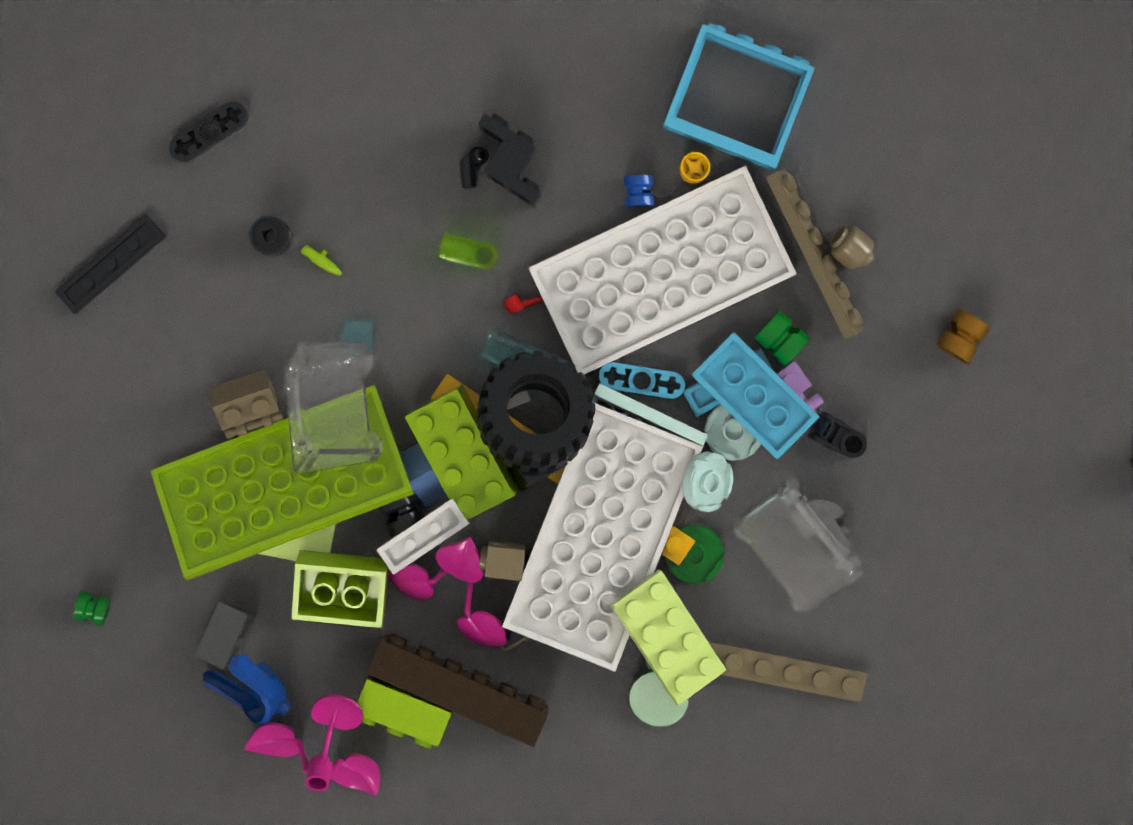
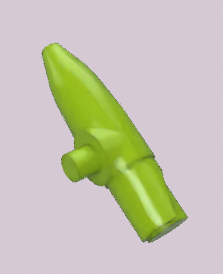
(321, 260)

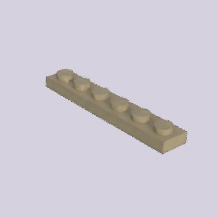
(819, 261)
(791, 672)

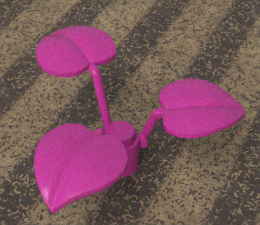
(463, 562)
(333, 710)

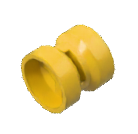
(694, 163)

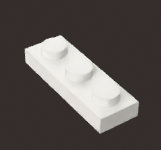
(422, 536)

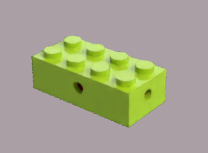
(457, 454)

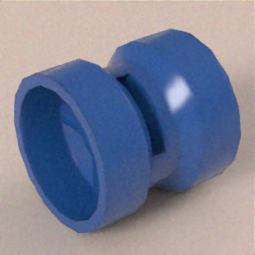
(638, 191)

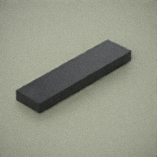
(111, 264)

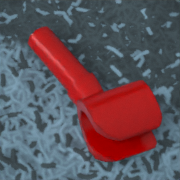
(514, 304)

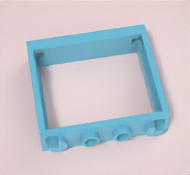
(769, 55)

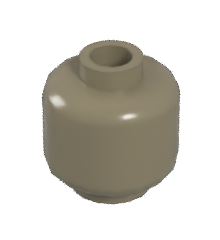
(852, 247)

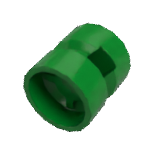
(782, 338)

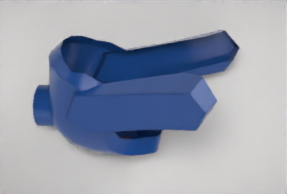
(266, 693)

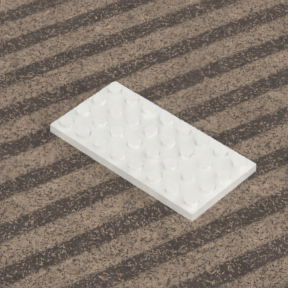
(662, 271)
(601, 537)

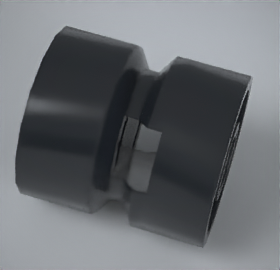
(270, 236)
(402, 514)

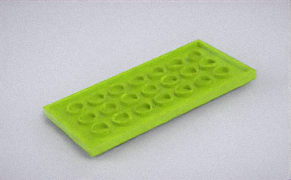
(250, 498)

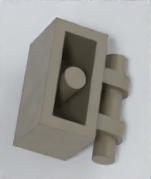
(245, 404)

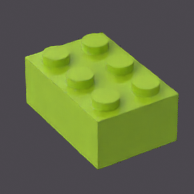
(340, 589)
(403, 712)

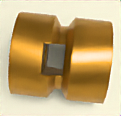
(962, 337)

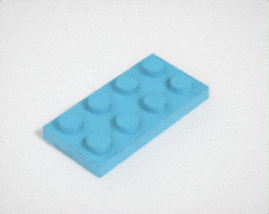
(755, 395)

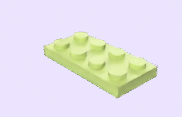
(668, 637)

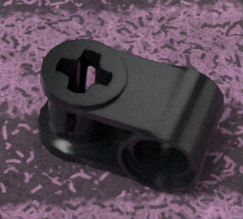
(836, 435)

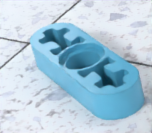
(665, 376)

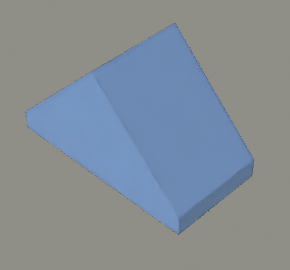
(421, 476)

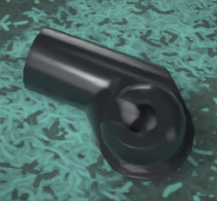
(470, 164)

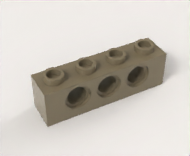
(503, 560)

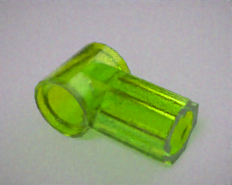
(466, 251)

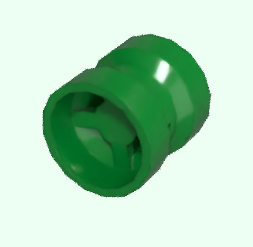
(91, 608)

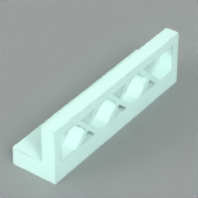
(648, 415)

